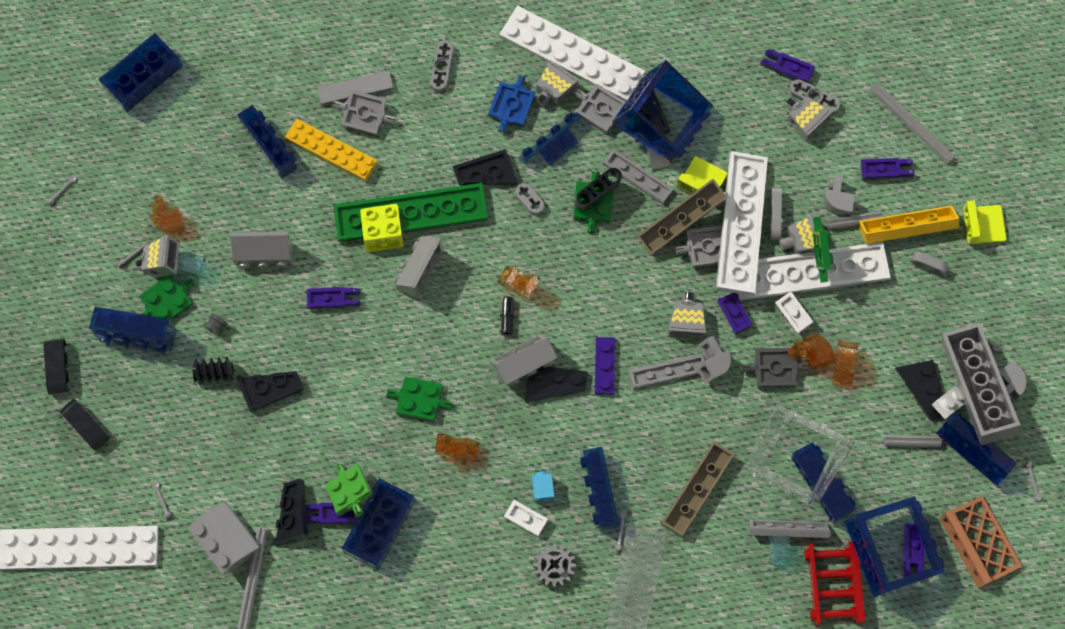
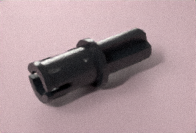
(507, 316)

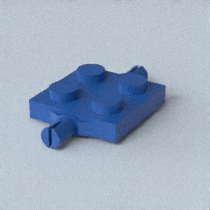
(511, 104)

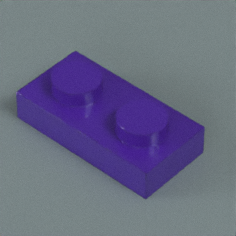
(734, 313)

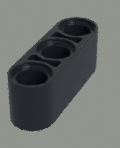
(601, 182)
(55, 366)
(84, 424)

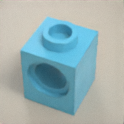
(543, 487)

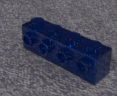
(267, 142)
(986, 458)
(600, 487)
(835, 500)

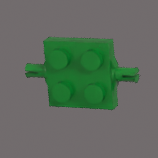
(598, 213)
(822, 256)
(166, 298)
(419, 399)

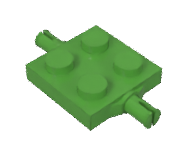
(349, 490)

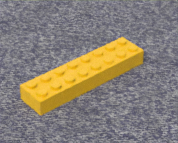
(331, 150)
(909, 224)

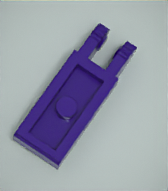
(788, 66)
(885, 168)
(331, 297)
(328, 515)
(912, 550)

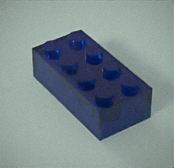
(140, 72)
(133, 329)
(379, 525)

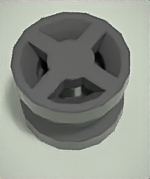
(215, 324)

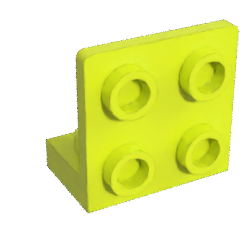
(699, 174)
(984, 223)
(381, 228)

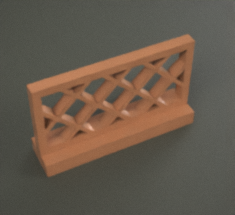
(969, 552)

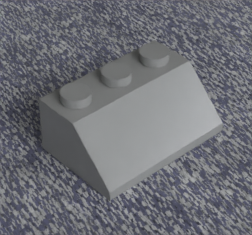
(262, 249)
(419, 266)
(524, 360)
(224, 538)

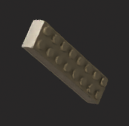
(682, 216)
(697, 489)

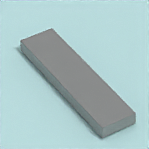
(369, 84)
(639, 177)
(665, 371)
(789, 528)

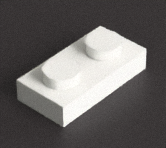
(794, 312)
(949, 403)
(526, 518)

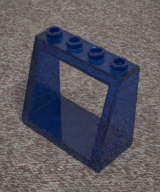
(674, 85)
(869, 556)

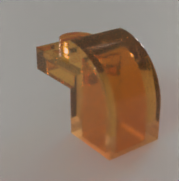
(166, 221)
(518, 282)
(817, 350)
(845, 363)
(457, 448)

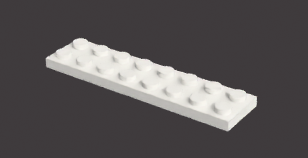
(571, 53)
(742, 224)
(799, 272)
(79, 547)

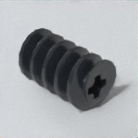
(213, 370)

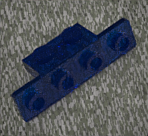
(554, 143)

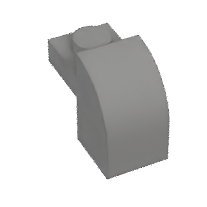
(836, 201)
(716, 360)
(1013, 379)

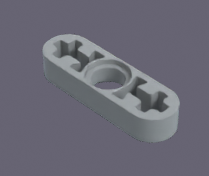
(435, 72)
(811, 89)
(776, 210)

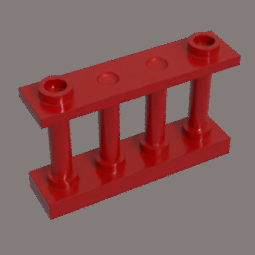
(854, 592)

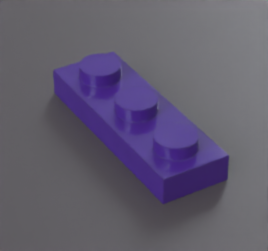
(604, 365)

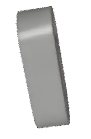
(533, 196)
(929, 263)

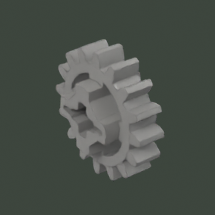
(561, 558)

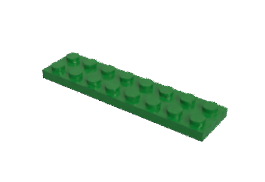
(417, 210)

